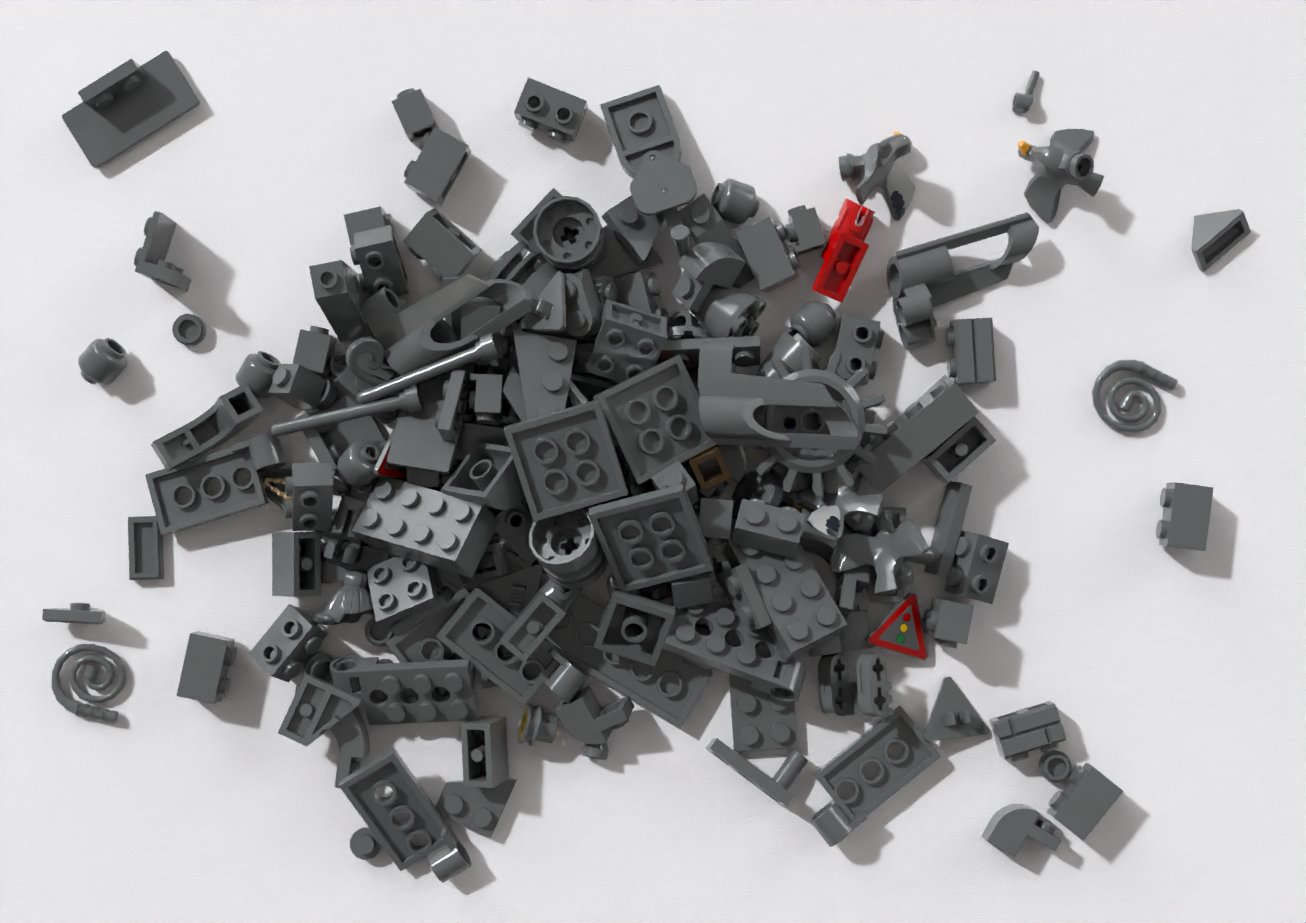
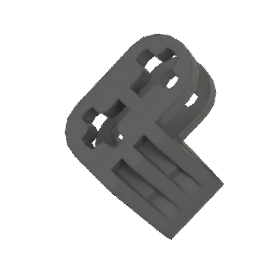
(865, 697)

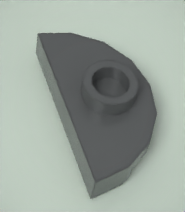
(75, 614)

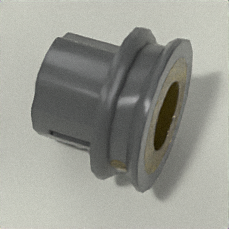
(536, 726)

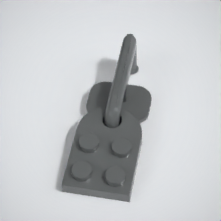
(652, 157)

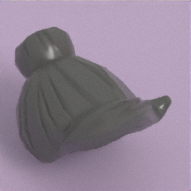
(348, 602)

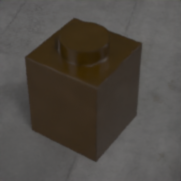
(709, 468)

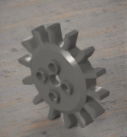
(819, 460)

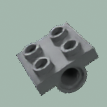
(402, 588)

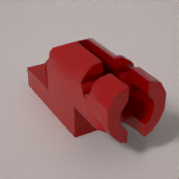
(844, 251)

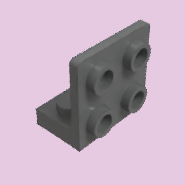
(151, 257)
(626, 342)
(332, 440)

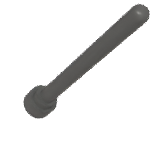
(486, 348)
(409, 399)

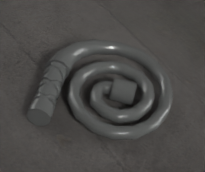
(1127, 402)
(91, 674)

